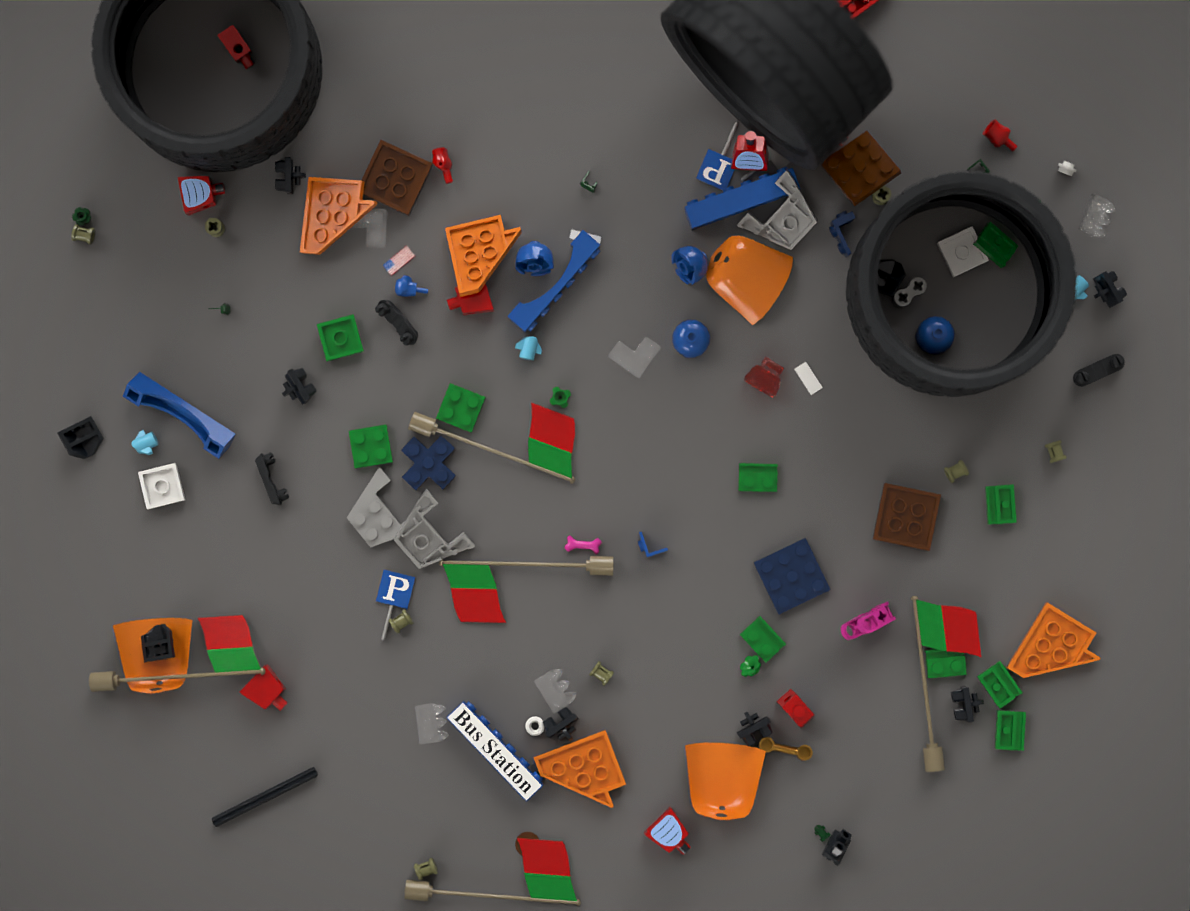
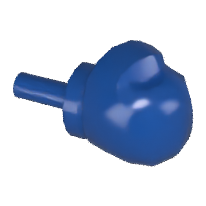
(406, 288)

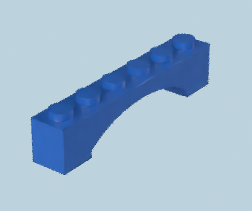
(526, 314)
(146, 392)

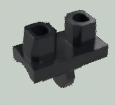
(286, 166)
(1107, 289)
(294, 378)
(966, 712)
(762, 724)
(553, 728)
(837, 846)

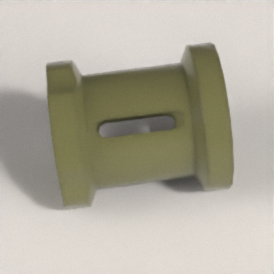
(878, 200)
(221, 228)
(83, 234)
(1055, 451)
(956, 471)
(401, 621)
(601, 673)
(425, 869)

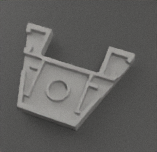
(789, 222)
(371, 515)
(422, 541)

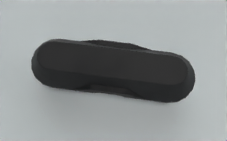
(395, 317)
(1098, 370)
(275, 496)

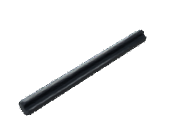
(264, 797)

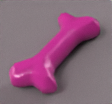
(592, 545)

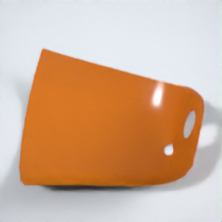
(750, 277)
(130, 648)
(723, 777)

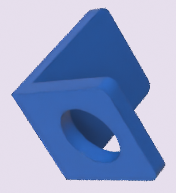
(643, 547)

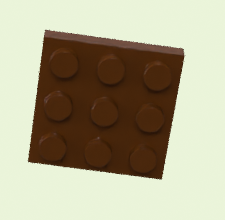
(860, 168)
(395, 177)
(906, 516)

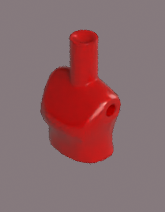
(999, 135)
(443, 162)

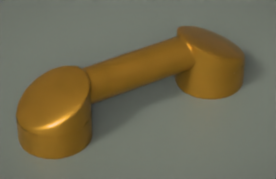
(803, 752)

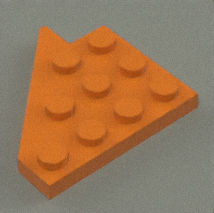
(331, 211)
(478, 251)
(1052, 644)
(584, 767)

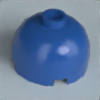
(534, 258)
(691, 264)
(935, 335)
(691, 338)

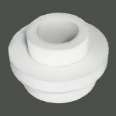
(1067, 168)
(530, 730)

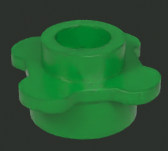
(559, 392)

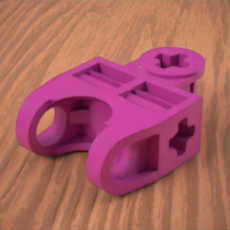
(869, 621)

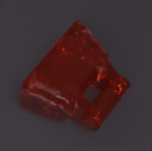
(763, 379)

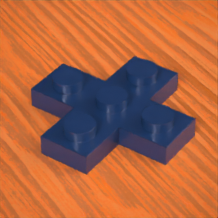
(428, 462)

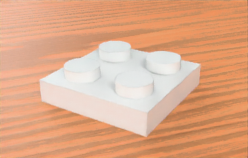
(961, 253)
(161, 486)

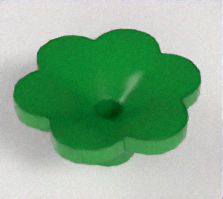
(750, 666)

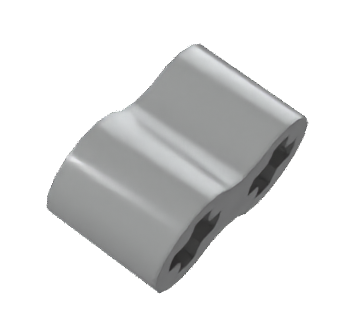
(909, 292)

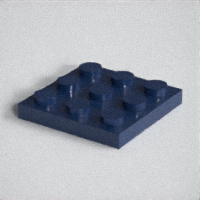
(791, 576)

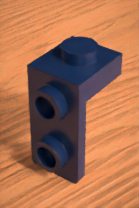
(842, 219)

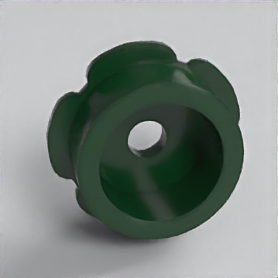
(86, 216)

